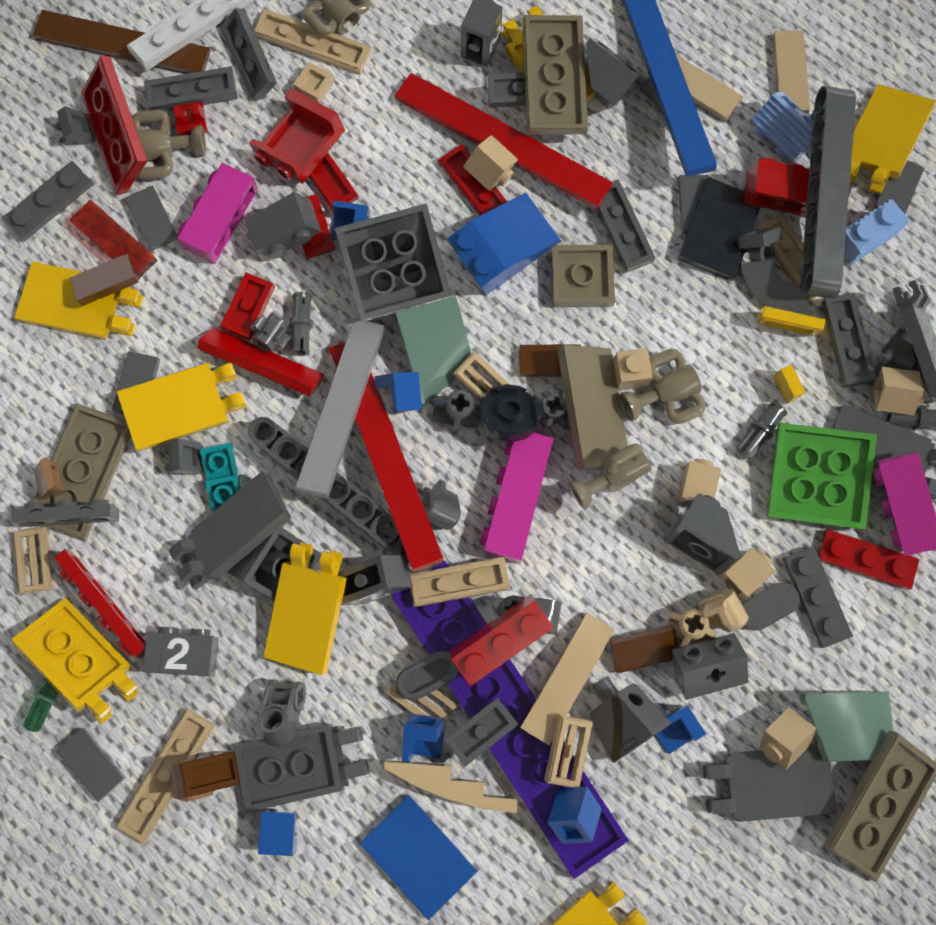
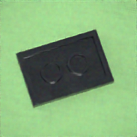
(714, 230)

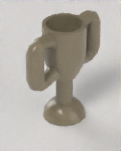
(336, 12)
(160, 143)
(672, 387)
(618, 472)

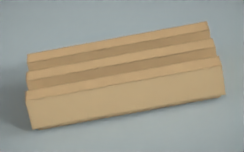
(464, 380)
(47, 584)
(452, 706)
(556, 748)

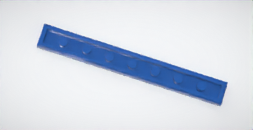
(670, 87)

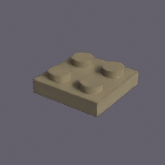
(582, 276)

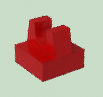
(188, 117)

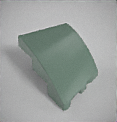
(434, 343)
(849, 723)

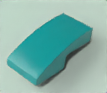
(220, 472)

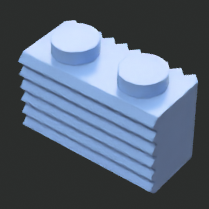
(785, 126)
(873, 230)

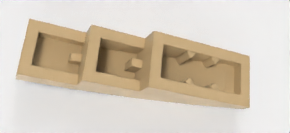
(567, 678)
(437, 780)

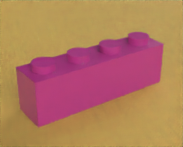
(517, 497)

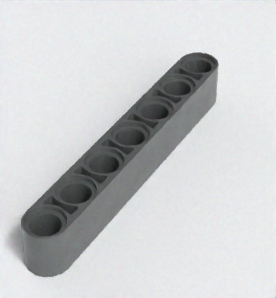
(828, 192)
(346, 504)

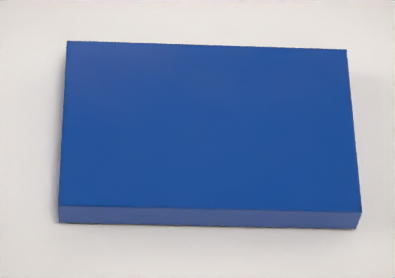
(418, 857)

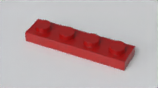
(94, 595)

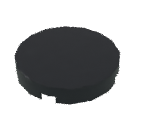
(509, 413)

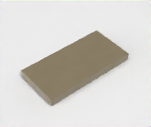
(554, 74)
(592, 404)
(87, 461)
(882, 806)

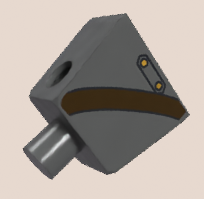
(625, 718)

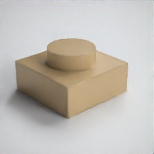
(314, 82)

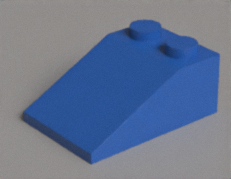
(503, 241)

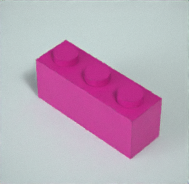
(217, 212)
(907, 502)

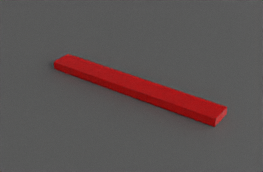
(478, 126)
(394, 476)

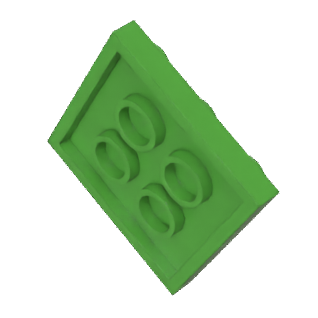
(821, 475)

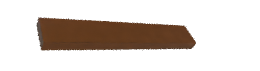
(111, 41)

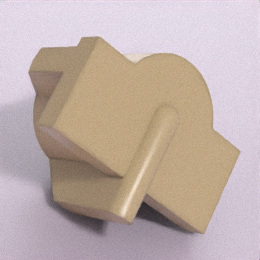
(724, 610)
(691, 627)

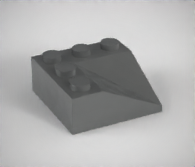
(393, 261)

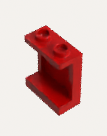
(299, 138)

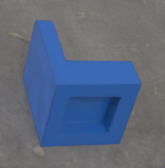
(347, 213)
(404, 390)
(683, 728)
(423, 737)
(574, 815)
(277, 833)

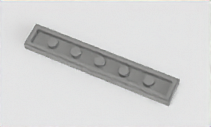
(340, 409)

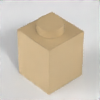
(491, 163)
(632, 369)
(898, 391)
(698, 477)
(748, 572)
(787, 738)

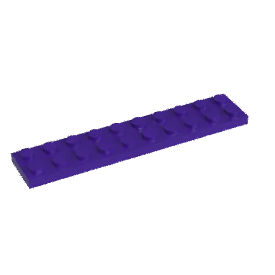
(518, 752)

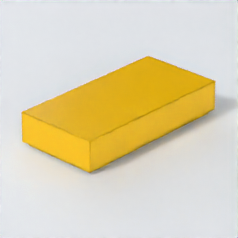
(790, 321)

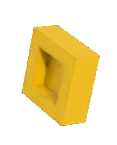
(789, 384)

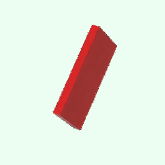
(113, 125)

